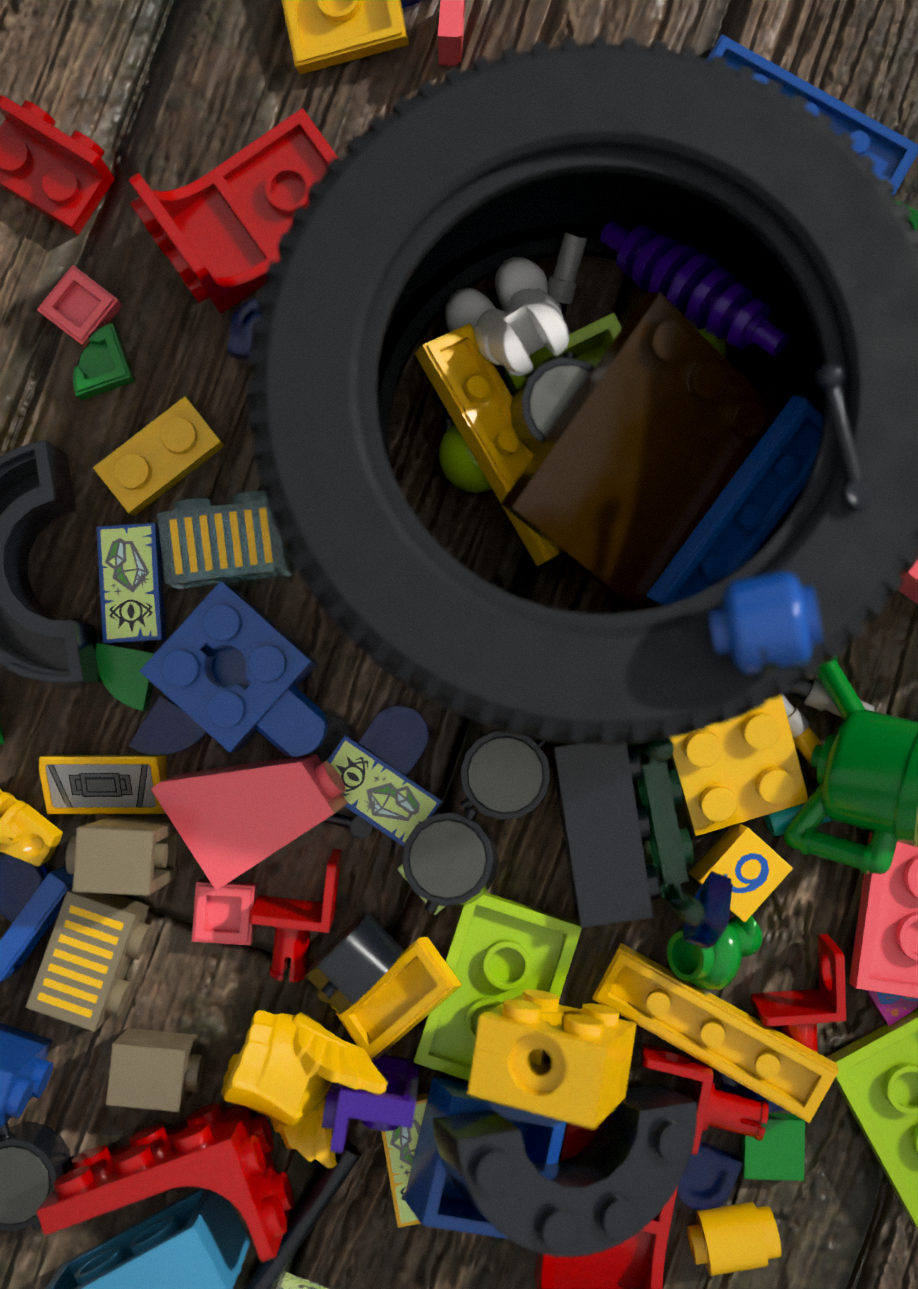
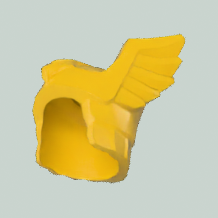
(288, 1074)

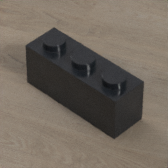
(604, 832)

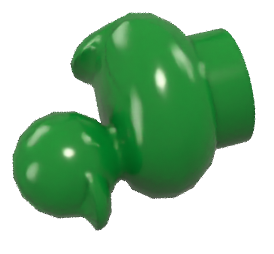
(719, 964)

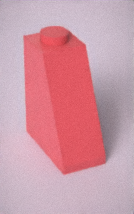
(248, 810)

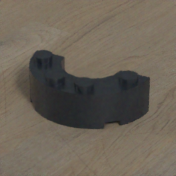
(32, 641)
(584, 1200)

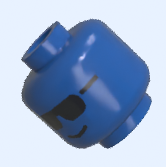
(767, 622)

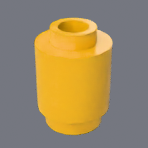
(734, 1238)

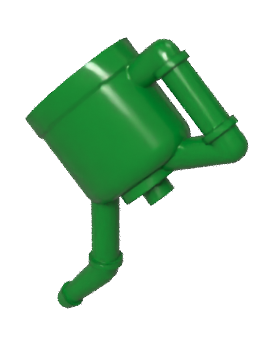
(864, 782)

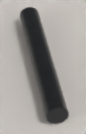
(305, 1218)

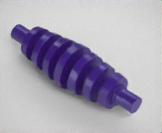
(694, 287)

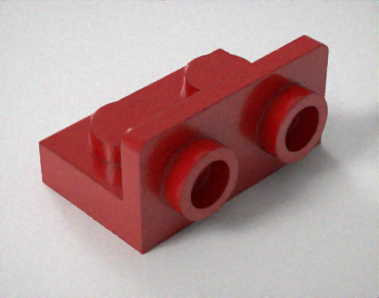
(48, 168)

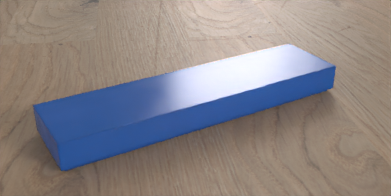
(884, 146)
(747, 506)

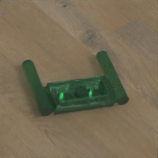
(669, 845)

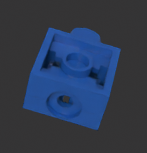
(239, 676)

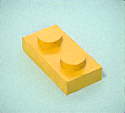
(158, 456)

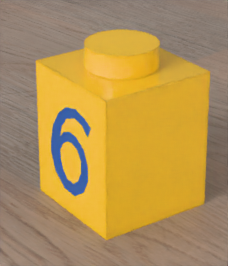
(748, 863)

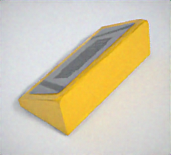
(102, 783)

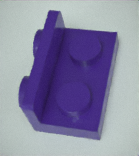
(377, 1111)

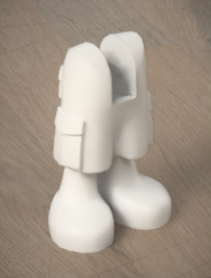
(523, 327)

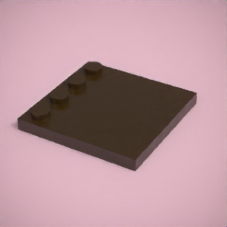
(641, 452)

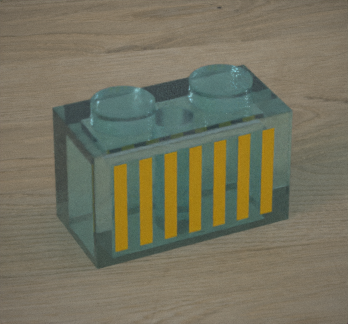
(221, 542)

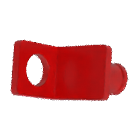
(295, 920)
(802, 1010)
(714, 1107)

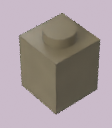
(154, 1070)

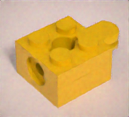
(553, 1058)

